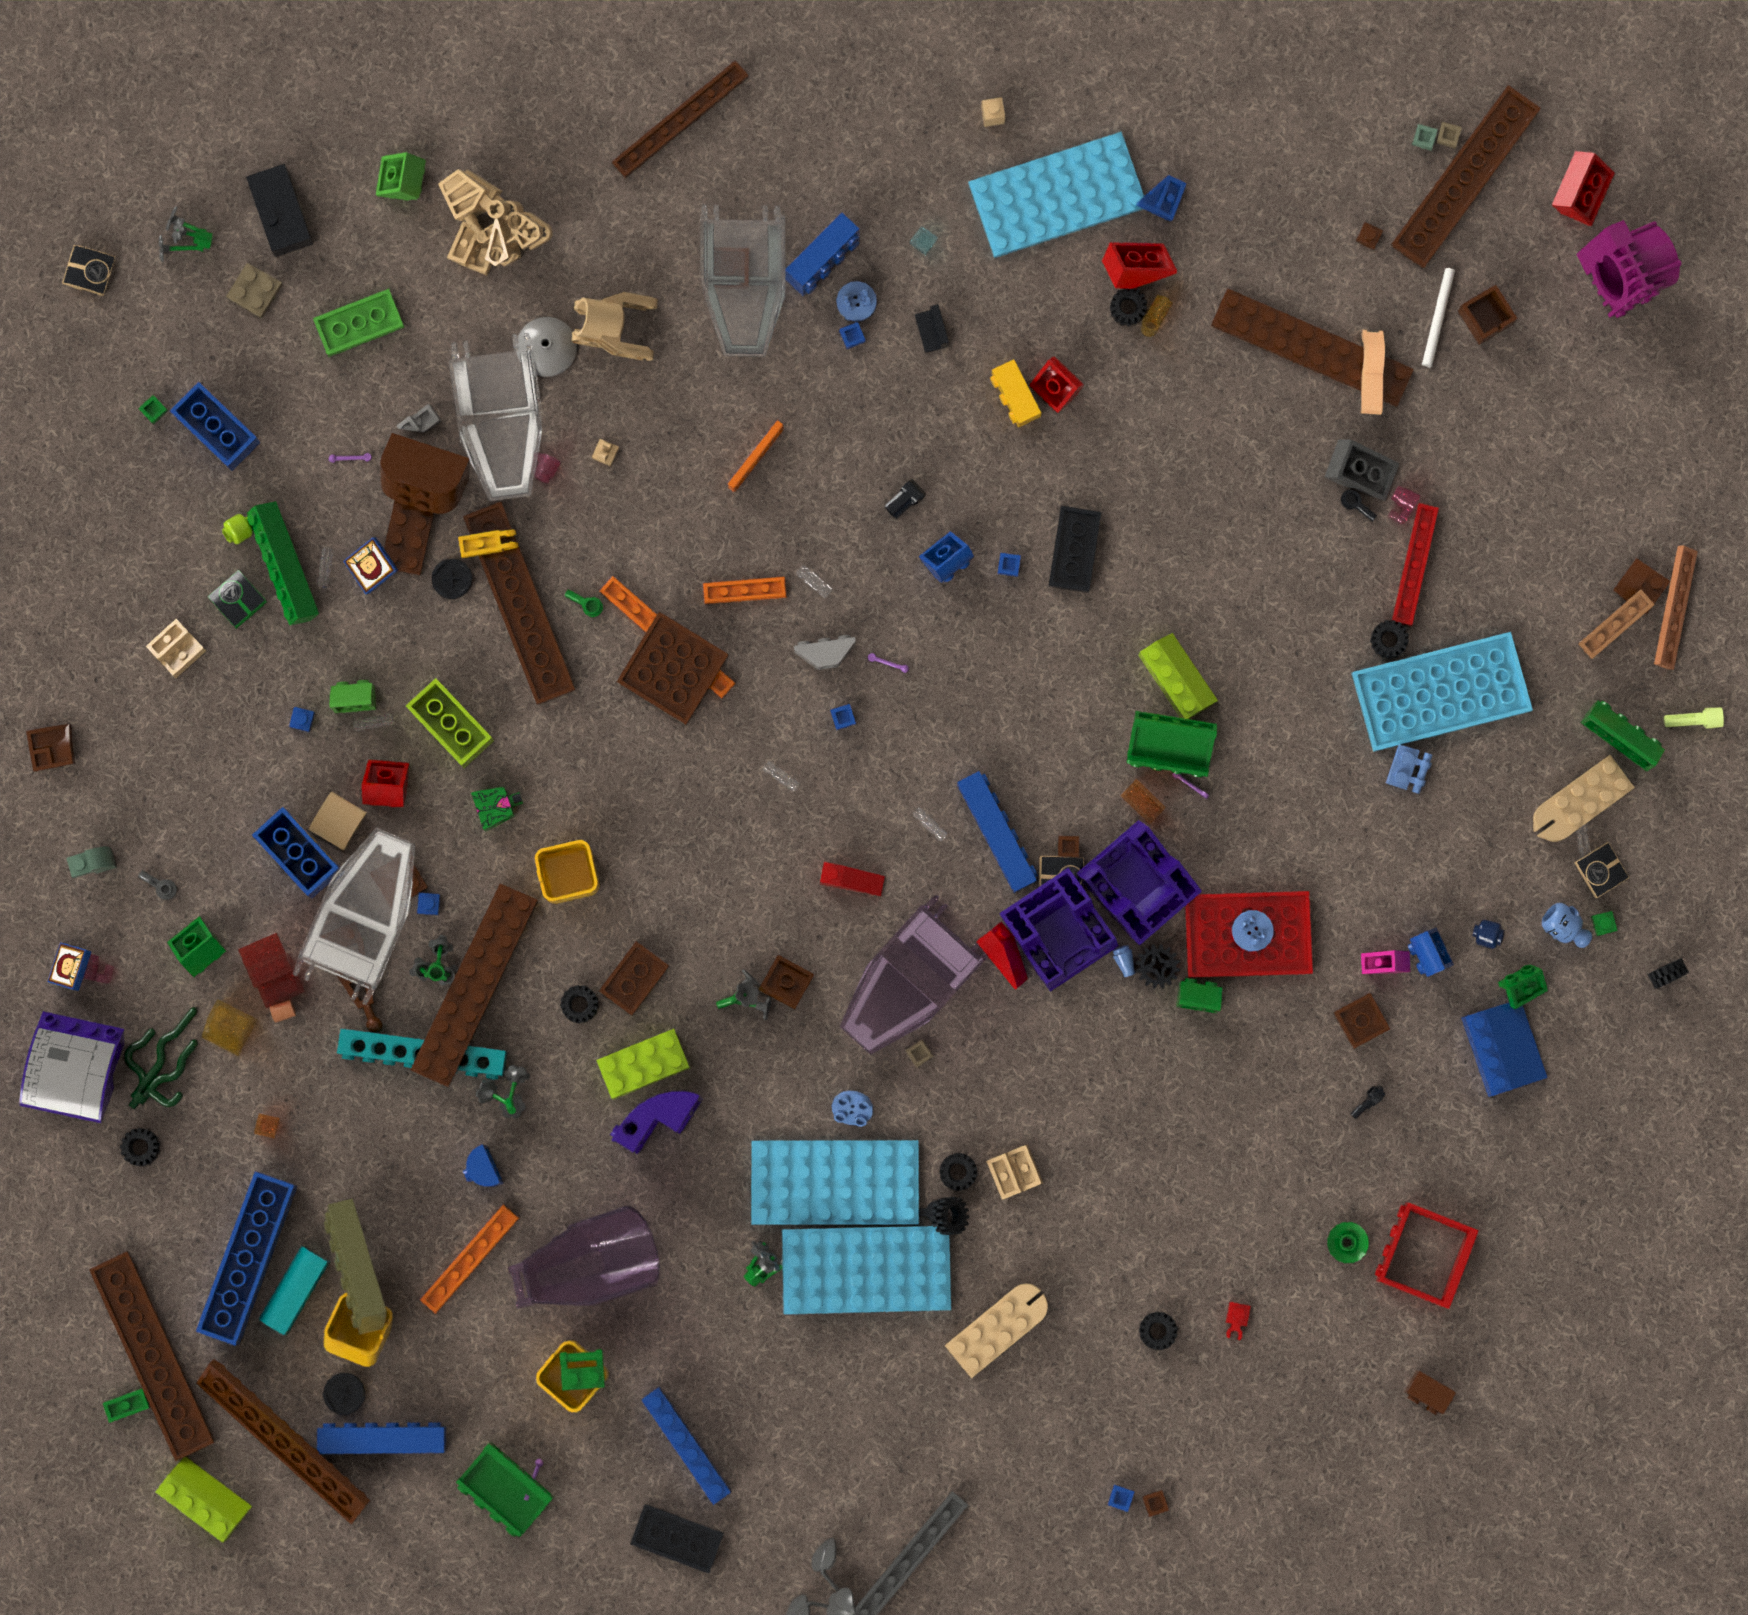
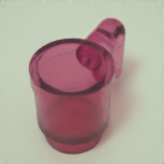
(546, 468)
(1407, 500)
(92, 968)

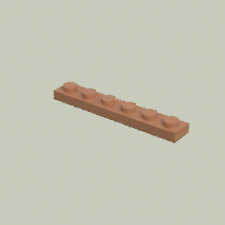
(1675, 607)

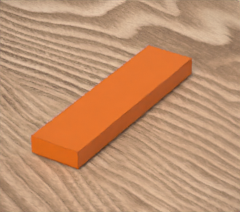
(755, 456)
(744, 590)

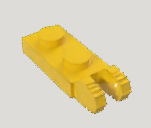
(485, 543)

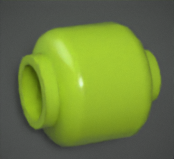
(237, 529)

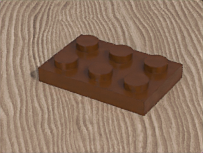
(634, 978)

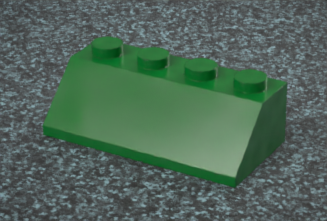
(1623, 736)

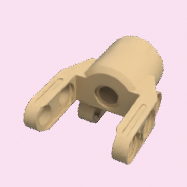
(606, 322)

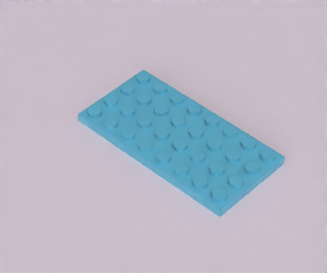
(1057, 194)
(1442, 691)
(835, 1182)
(865, 1270)

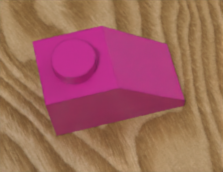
(1385, 962)

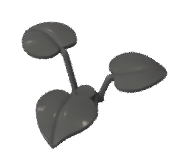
(839, 1603)

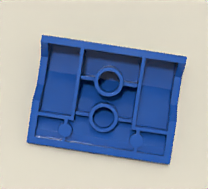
(1504, 1048)

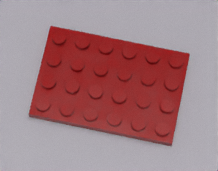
(1213, 948)

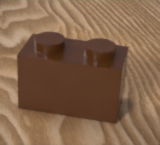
(1430, 1392)

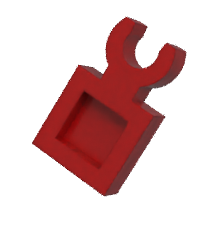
(1238, 1317)

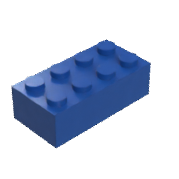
(822, 255)
(215, 426)

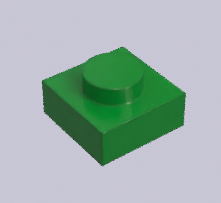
(153, 409)
(1604, 923)

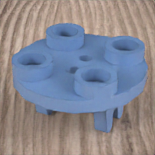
(865, 298)
(1259, 938)
(852, 1101)

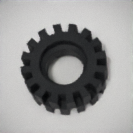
(1137, 298)
(1398, 630)
(1668, 973)
(566, 1004)
(127, 1147)
(958, 1158)
(959, 1216)
(1171, 1331)

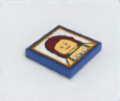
(370, 565)
(69, 966)

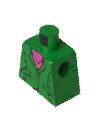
(495, 806)

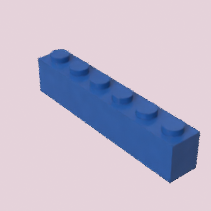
(997, 832)
(377, 1439)
(686, 1445)

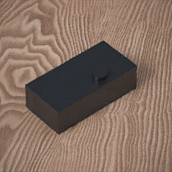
(279, 210)

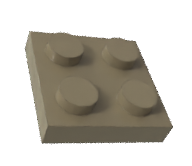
(254, 290)

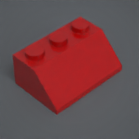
(1583, 187)

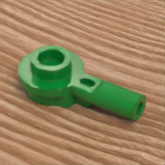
(591, 606)

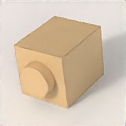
(993, 112)

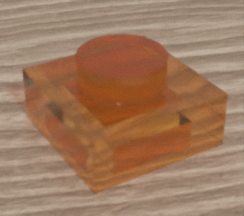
(267, 1126)

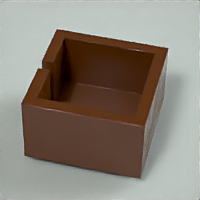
(1487, 314)

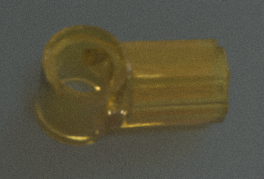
(1156, 315)

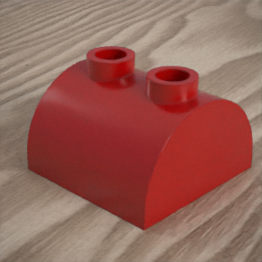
(1056, 384)

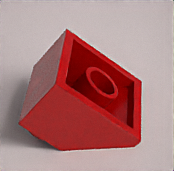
(385, 783)

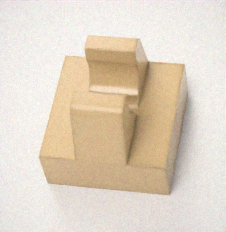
(605, 452)

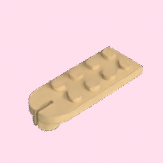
(1582, 800)
(998, 1328)

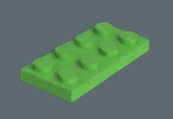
(358, 322)

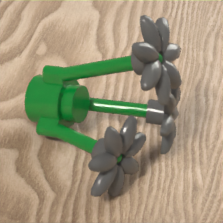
(201, 237)

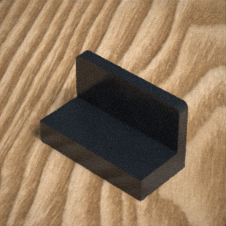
(932, 329)

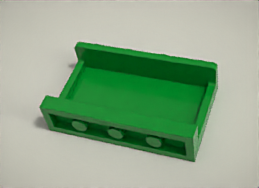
(1171, 744)
(501, 1489)

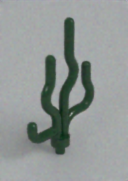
(148, 1083)

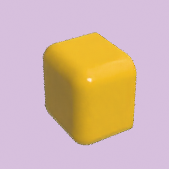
(567, 871)
(345, 1341)
(550, 1378)

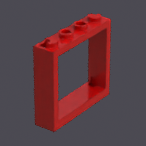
(1458, 1267)

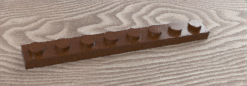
(680, 119)

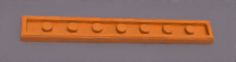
(644, 616)

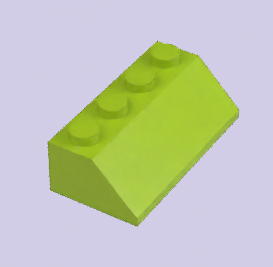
(1177, 677)
(204, 1499)

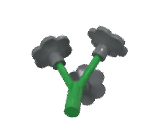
(747, 996)
(510, 1104)

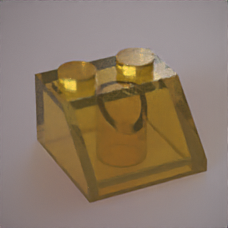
(228, 1027)

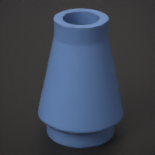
(1124, 959)

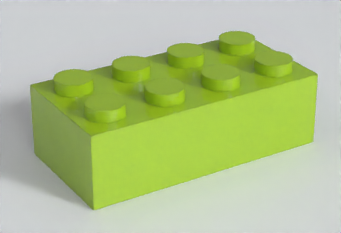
(449, 723)
(643, 1064)

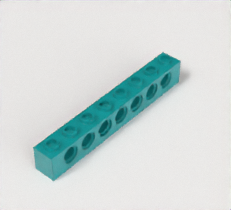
(349, 1038)

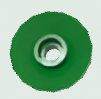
(1357, 1248)

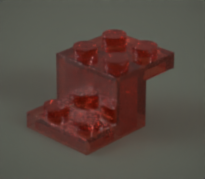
(271, 970)

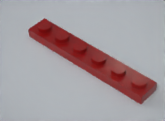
(1415, 564)

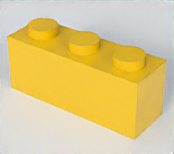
(1015, 393)

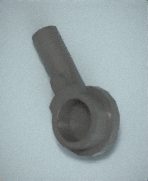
(165, 889)

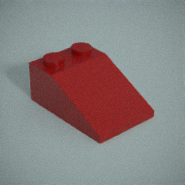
(1137, 263)

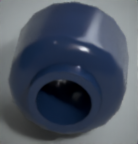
(1488, 934)

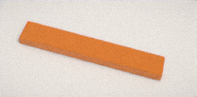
(469, 1259)

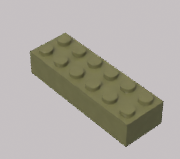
(355, 1266)

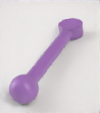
(367, 457)
(872, 657)
(1202, 793)
(538, 1463)

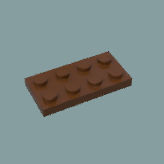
(408, 537)

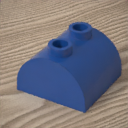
(947, 557)
(1430, 952)
(482, 1168)

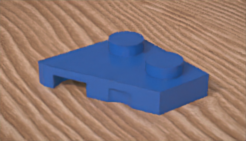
(1163, 198)

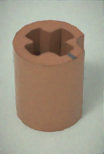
(282, 1011)

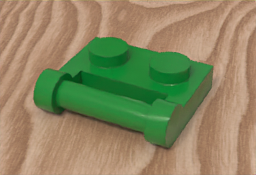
(585, 1376)

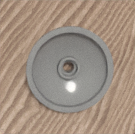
(558, 354)

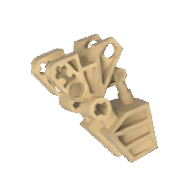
(472, 196)

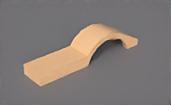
(1372, 372)

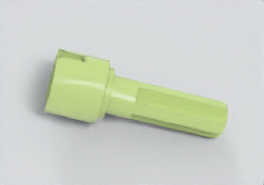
(1708, 718)

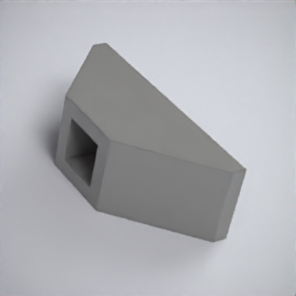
(825, 653)

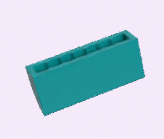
(293, 1290)

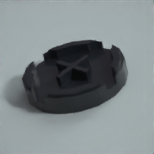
(452, 578)
(344, 1393)

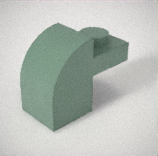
(92, 860)

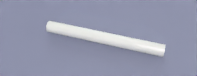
(1438, 317)

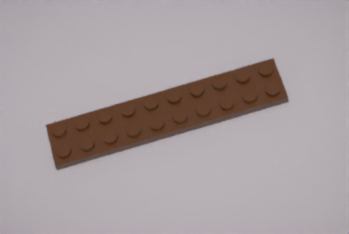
(1465, 176)
(1304, 344)
(522, 610)
(474, 985)
(152, 1356)
(283, 1441)

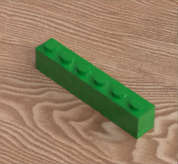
(282, 563)

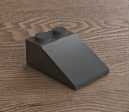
(1361, 469)

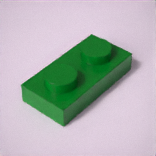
(126, 1405)

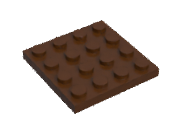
(673, 668)

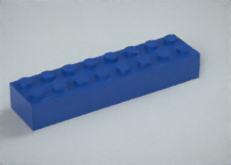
(246, 1258)

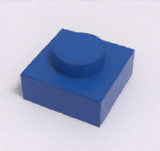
(852, 335)
(1009, 564)
(843, 717)
(301, 719)
(428, 904)
(1120, 1498)

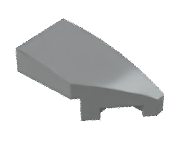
(421, 421)

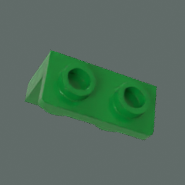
(1524, 985)

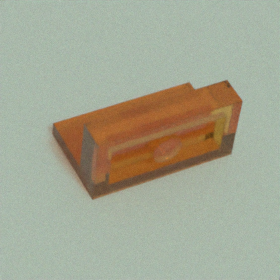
(1143, 801)

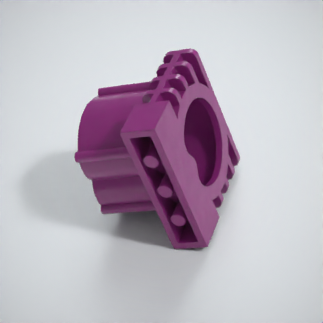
(1630, 265)

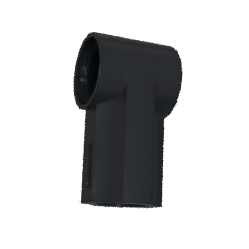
(908, 496)

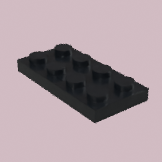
(1074, 549)
(677, 1538)

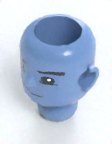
(1566, 925)

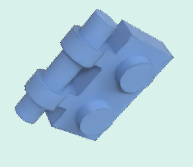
(1403, 767)

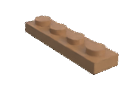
(1616, 624)

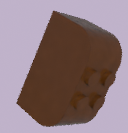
(423, 475)

